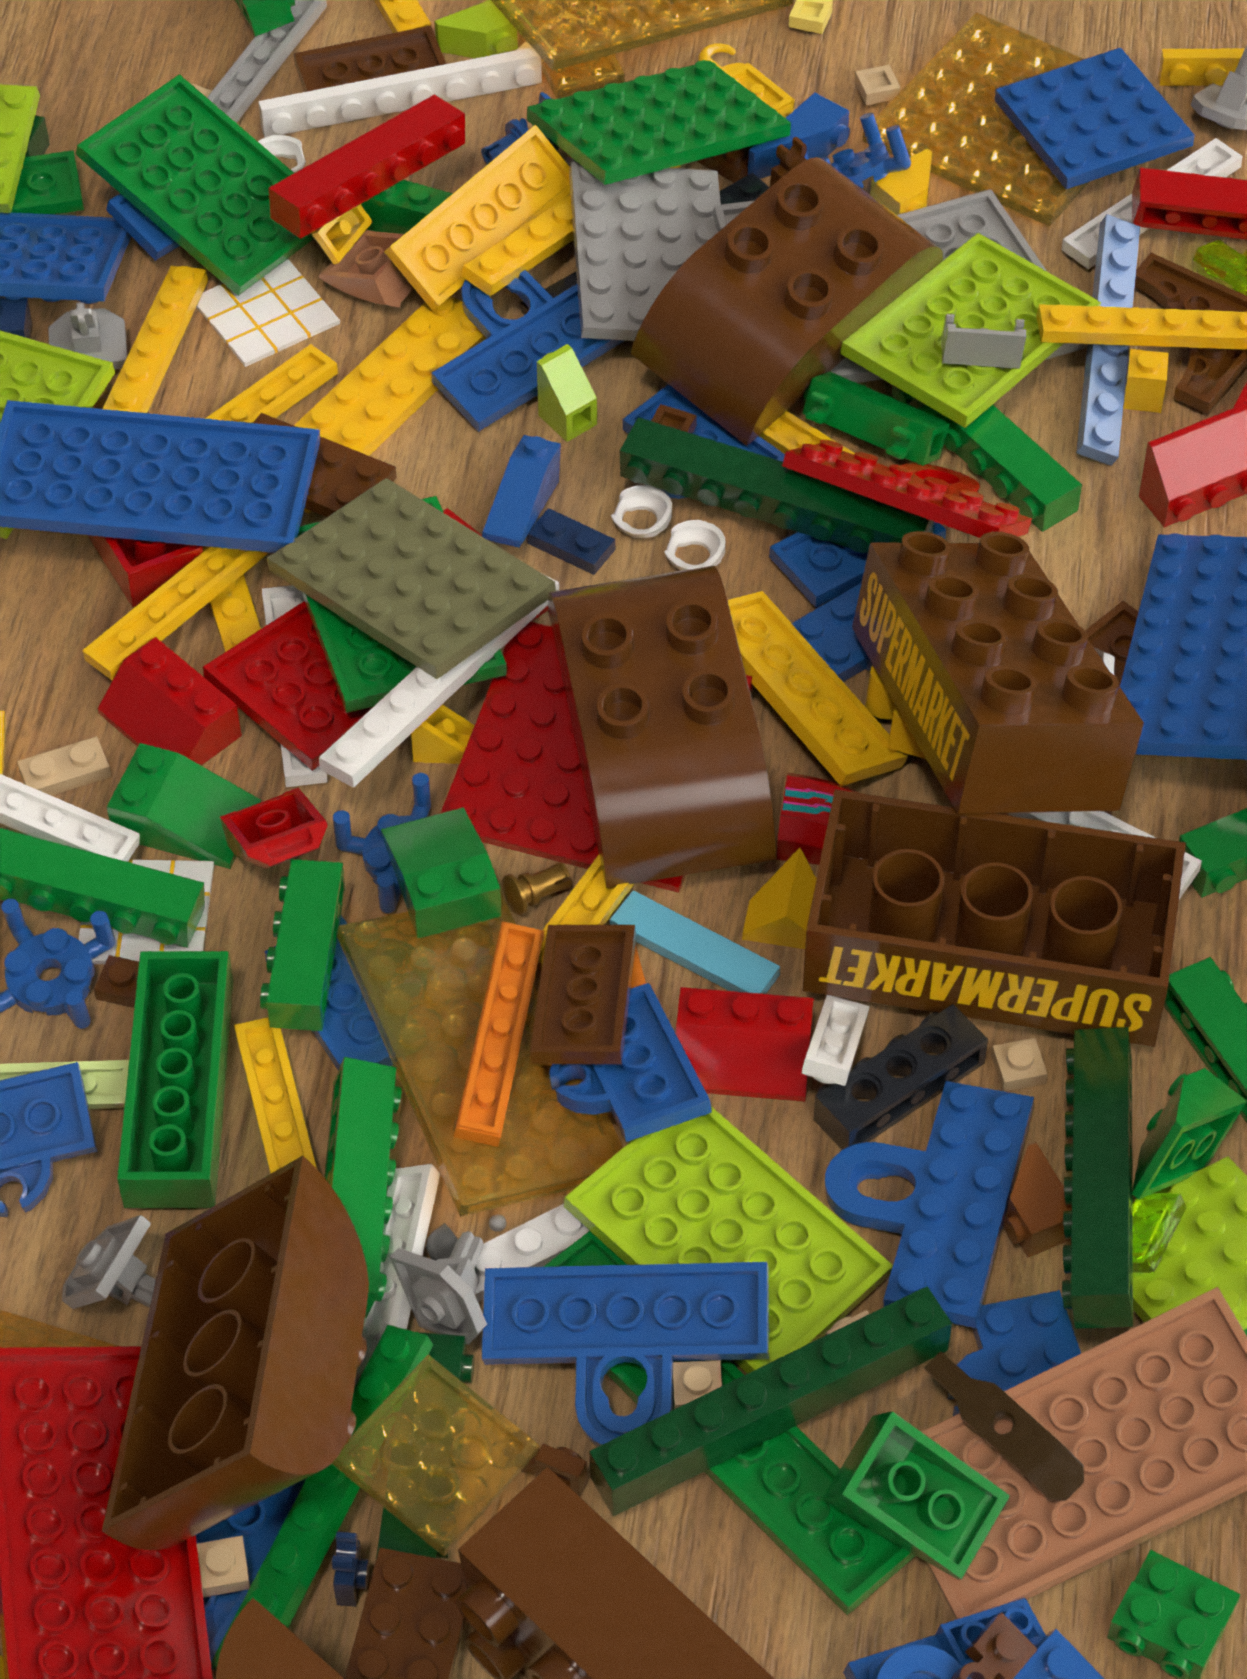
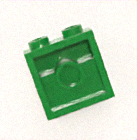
(1172, 1617)

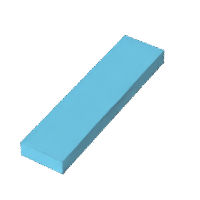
(696, 946)

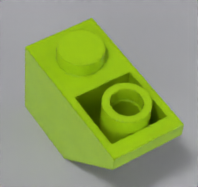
(565, 394)

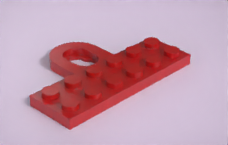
(918, 489)

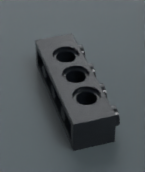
(959, 1050)

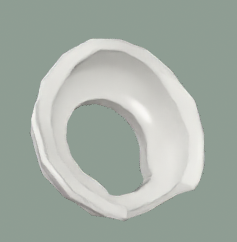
(285, 147)
(643, 498)
(697, 533)

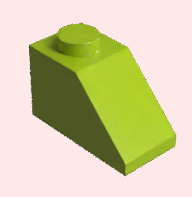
(476, 32)

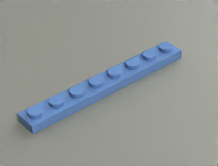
(1107, 364)

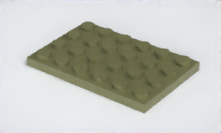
(411, 577)

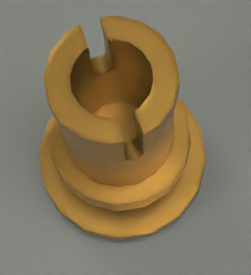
(529, 888)

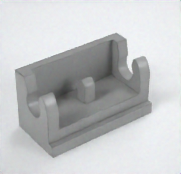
(982, 345)

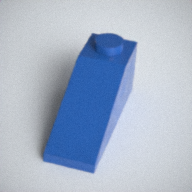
(816, 123)
(523, 490)

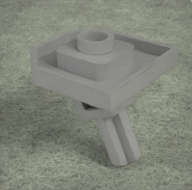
(1228, 103)
(91, 333)
(110, 1268)
(444, 1289)

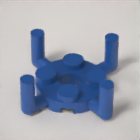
(874, 159)
(373, 847)
(50, 950)

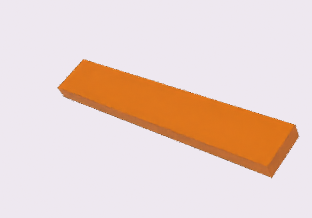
(499, 1034)

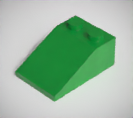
(177, 805)
(443, 872)
(1186, 1131)
(916, 1494)

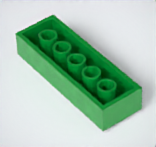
(176, 1080)

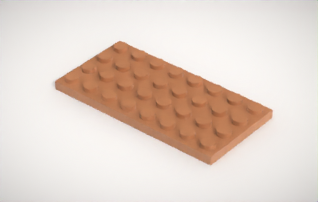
(1158, 1439)

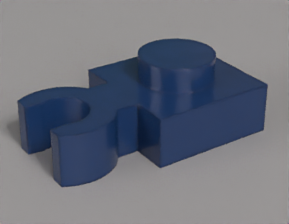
(350, 1569)

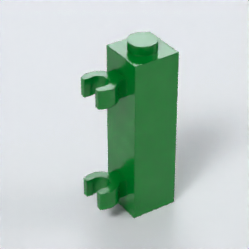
(875, 418)

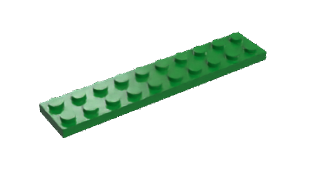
(780, 1486)

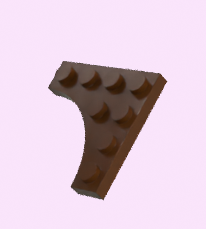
(1208, 369)

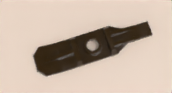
(1026, 1446)

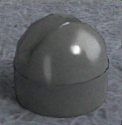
(441, 1243)

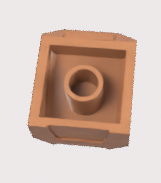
(369, 272)

